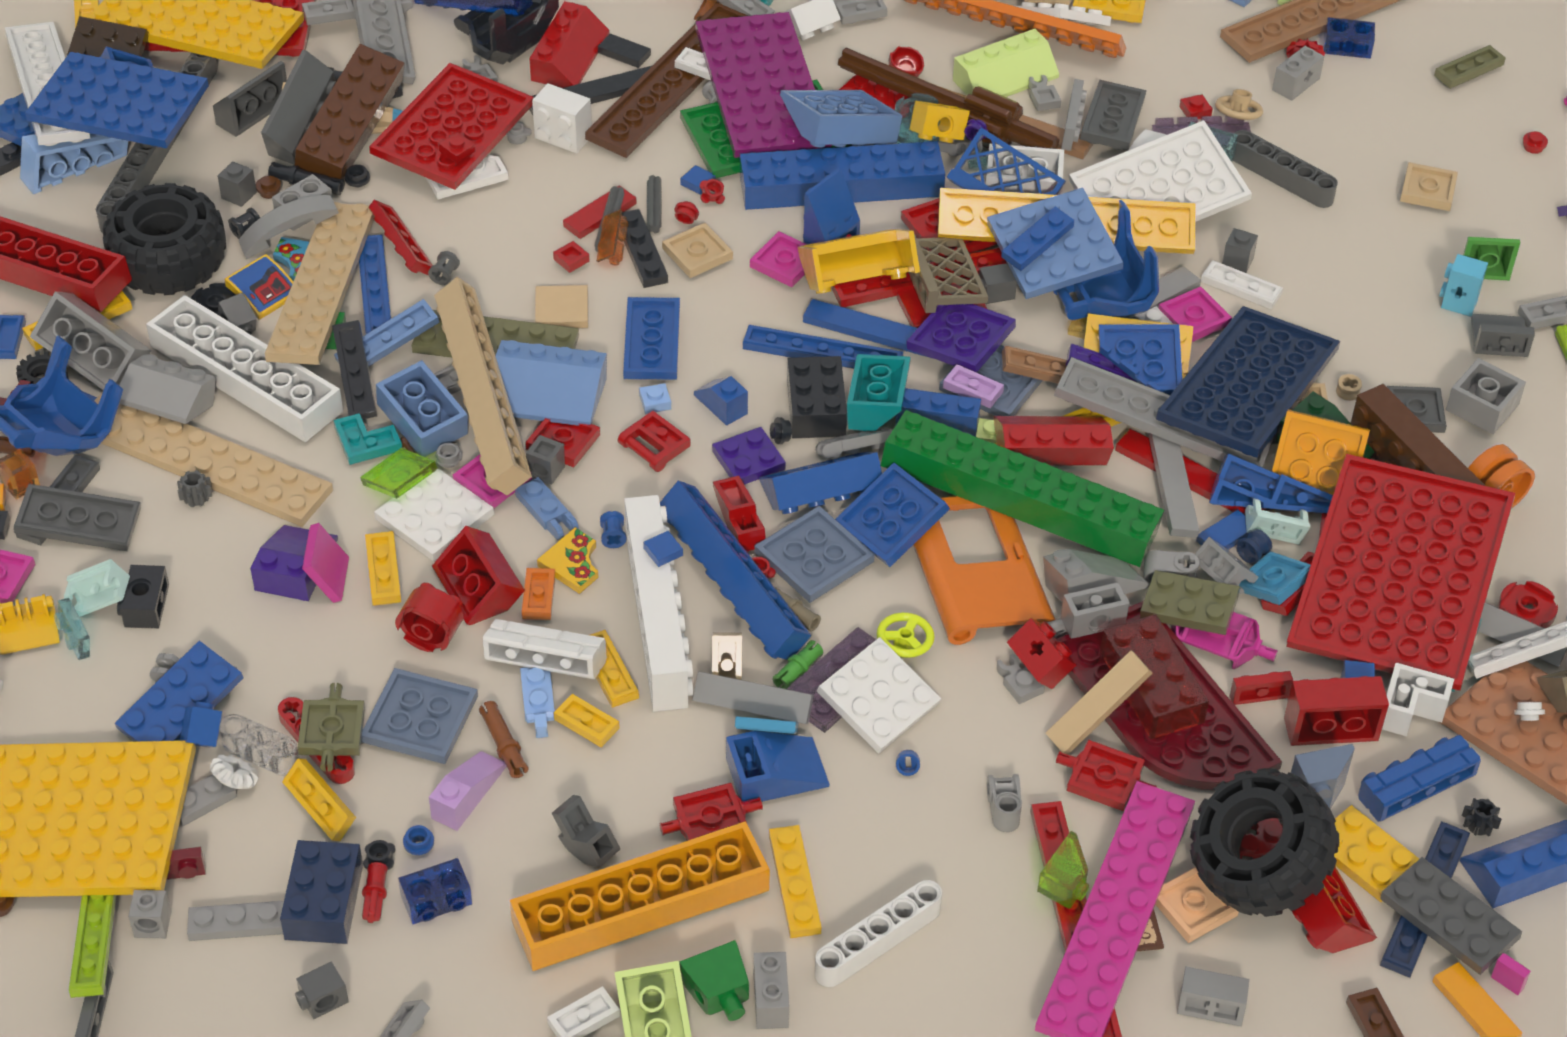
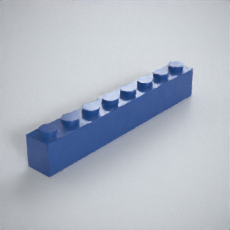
(734, 572)

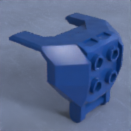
(1121, 291)
(57, 414)

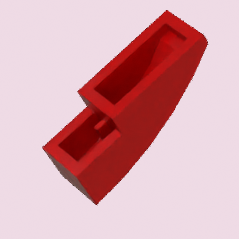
(739, 512)

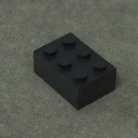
(816, 397)

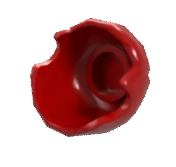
(907, 60)

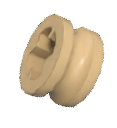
(1348, 387)

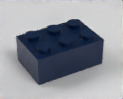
(321, 892)

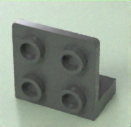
(1501, 335)

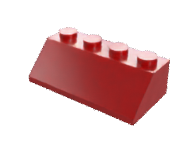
(567, 46)
(1057, 438)

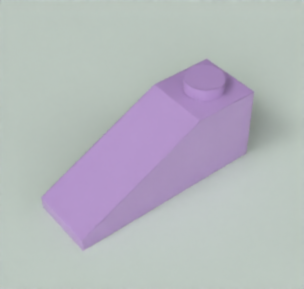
(463, 789)

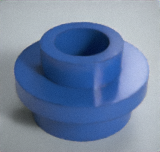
(415, 834)

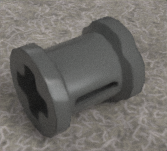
(441, 266)

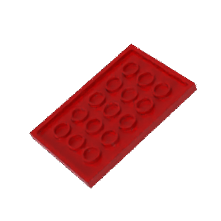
(451, 104)

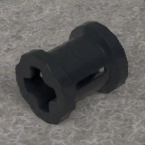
(236, 224)

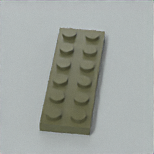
(435, 341)

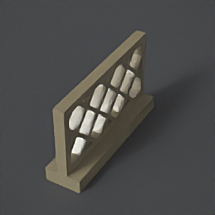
(930, 288)

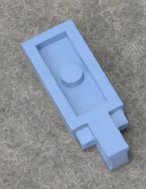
(537, 698)

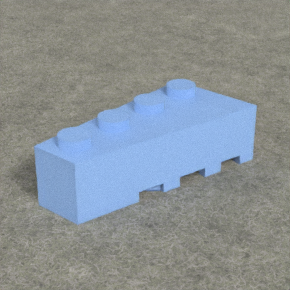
(50, 164)

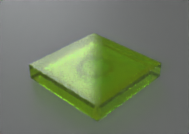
(399, 473)

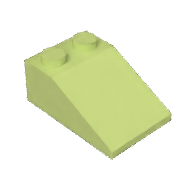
(653, 1001)

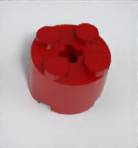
(430, 618)

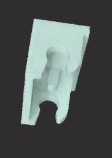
(1277, 525)
(97, 587)

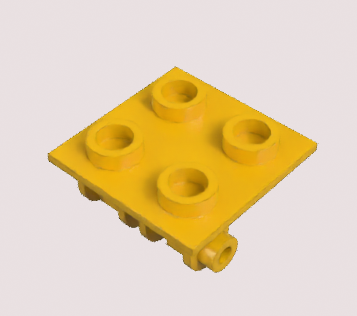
(27, 624)

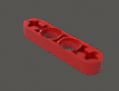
(293, 727)

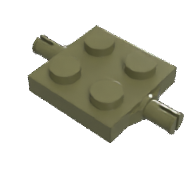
(331, 727)

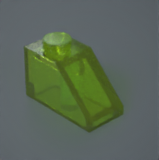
(1065, 873)

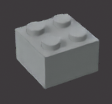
(1485, 396)

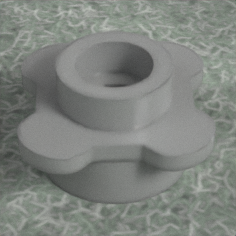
(518, 133)

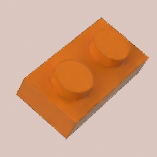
(538, 593)

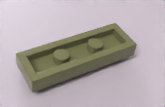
(1469, 66)

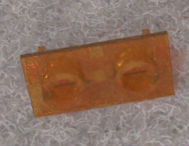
(613, 228)

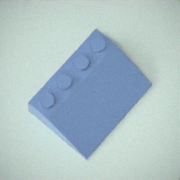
(842, 117)
(552, 381)

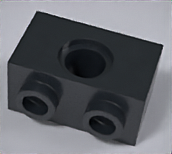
(144, 597)

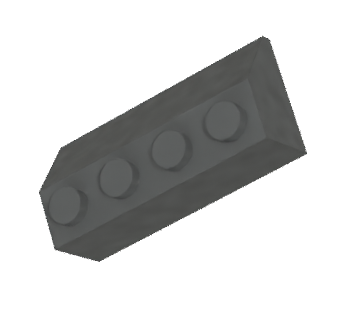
(297, 106)

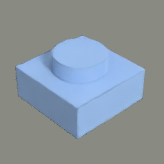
(655, 398)

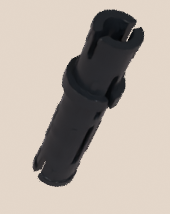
(295, 174)

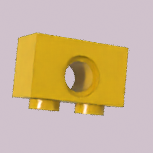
(926, 118)

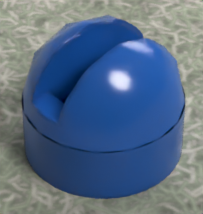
(901, 762)

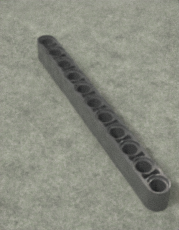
(146, 159)

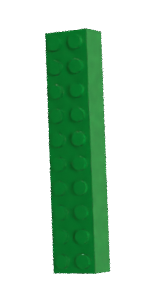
(1023, 488)

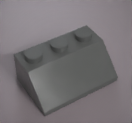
(251, 101)

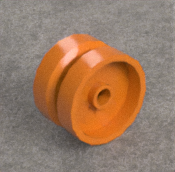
(1502, 470)

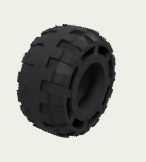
(167, 237)
(1285, 873)

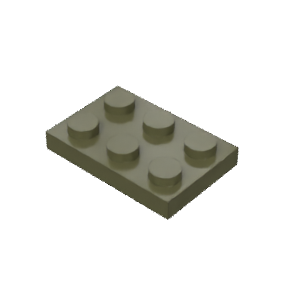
(1190, 602)

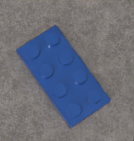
(651, 338)
(195, 678)

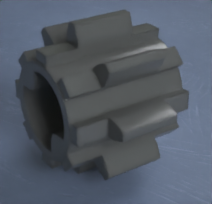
(194, 488)

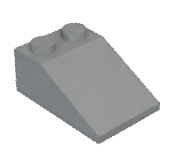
(1077, 571)

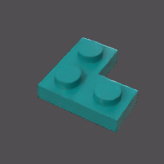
(365, 445)

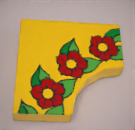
(572, 560)

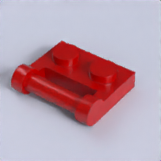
(658, 434)

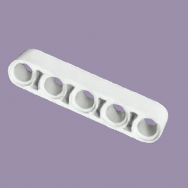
(873, 945)

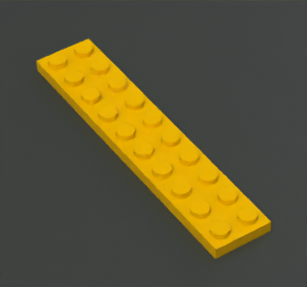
(1157, 224)

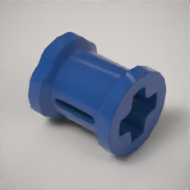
(613, 533)

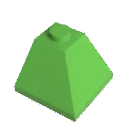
(1497, 252)

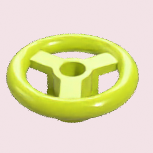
(904, 642)

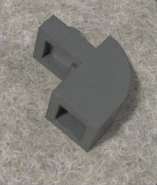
(584, 838)

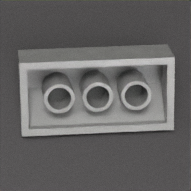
(98, 345)

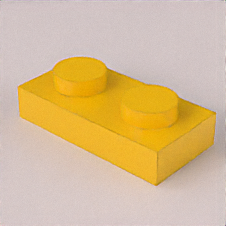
(586, 720)

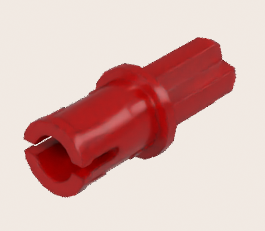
(374, 892)

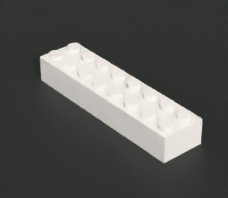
(278, 391)
(658, 608)

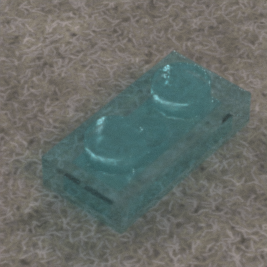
(75, 632)

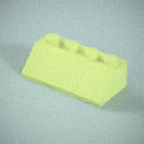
(1006, 65)

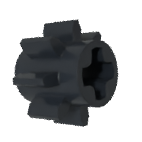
(1481, 817)

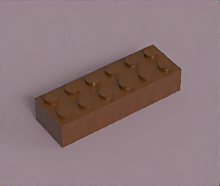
(350, 113)
(1402, 438)

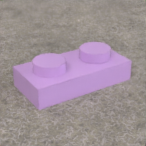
(973, 385)

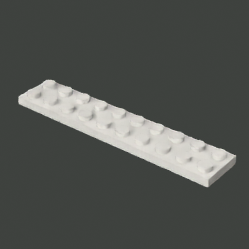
(36, 58)

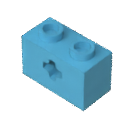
(1463, 284)

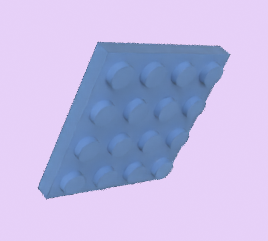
(1074, 258)

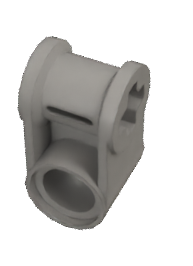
(1170, 562)
(1005, 802)

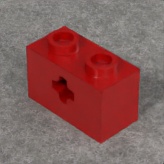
(1042, 653)

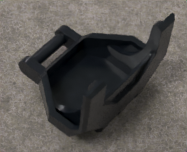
(505, 37)

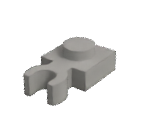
(476, 67)
(1044, 96)
(957, 147)
(1019, 681)

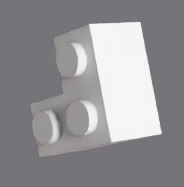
(1415, 693)

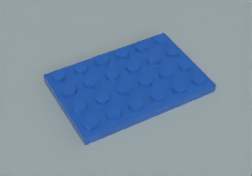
(117, 99)

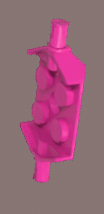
(1239, 643)

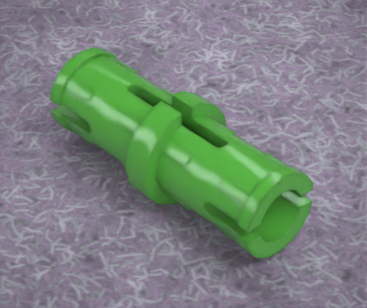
(798, 665)

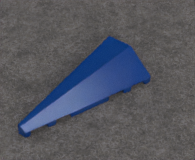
(1242, 481)

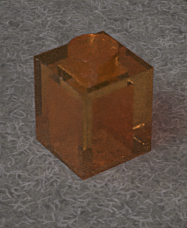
(17, 473)

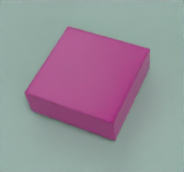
(1510, 974)

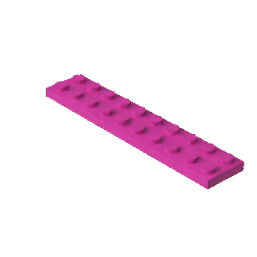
(1115, 914)

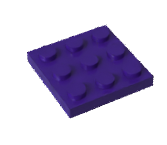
(961, 335)

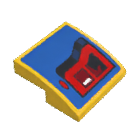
(262, 284)

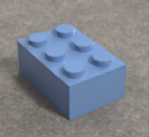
(421, 408)

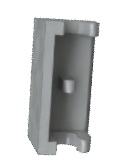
(1223, 565)
(1213, 996)

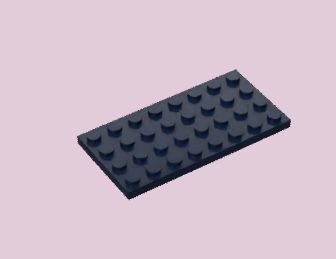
(1248, 381)

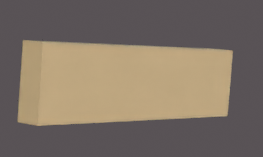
(1099, 702)

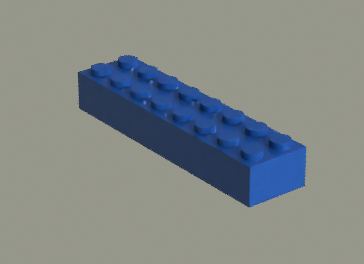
(870, 173)

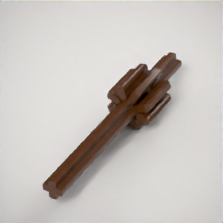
(995, 110)

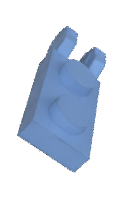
(545, 507)

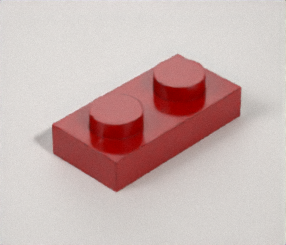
(1261, 687)

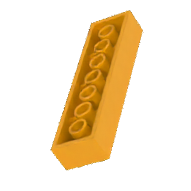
(639, 895)

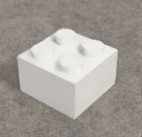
(561, 118)

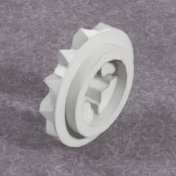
(234, 772)

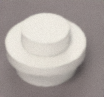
(1529, 710)

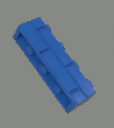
(1418, 777)

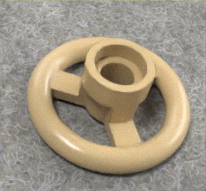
(1239, 103)

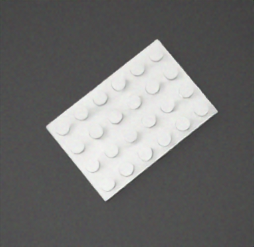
(1174, 168)

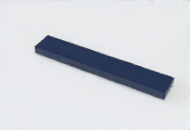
(1407, 939)

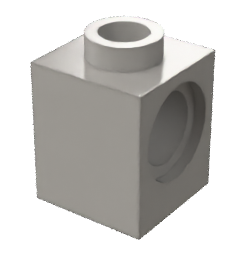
(150, 914)

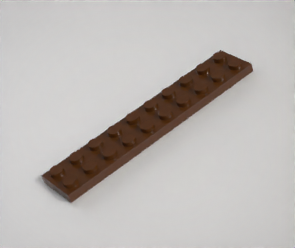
(652, 95)

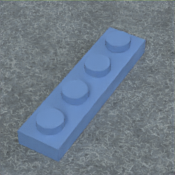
(398, 331)

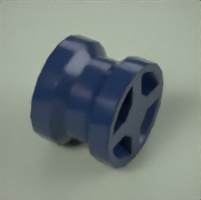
(1254, 546)

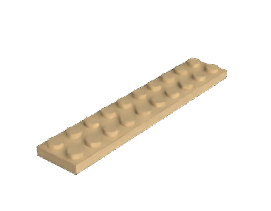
(320, 286)
(231, 467)

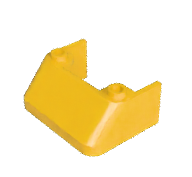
(859, 257)

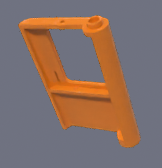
(982, 592)

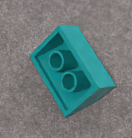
(876, 390)

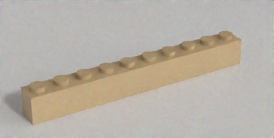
(482, 387)

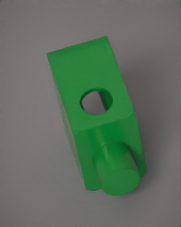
(717, 980)

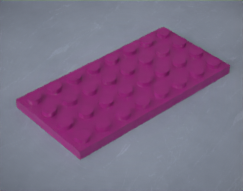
(748, 68)

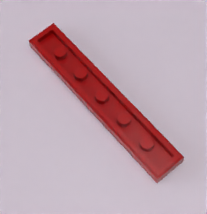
(1199, 477)

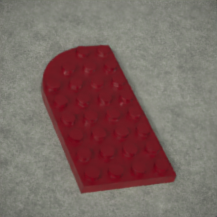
(1189, 757)

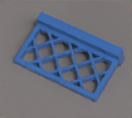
(969, 182)

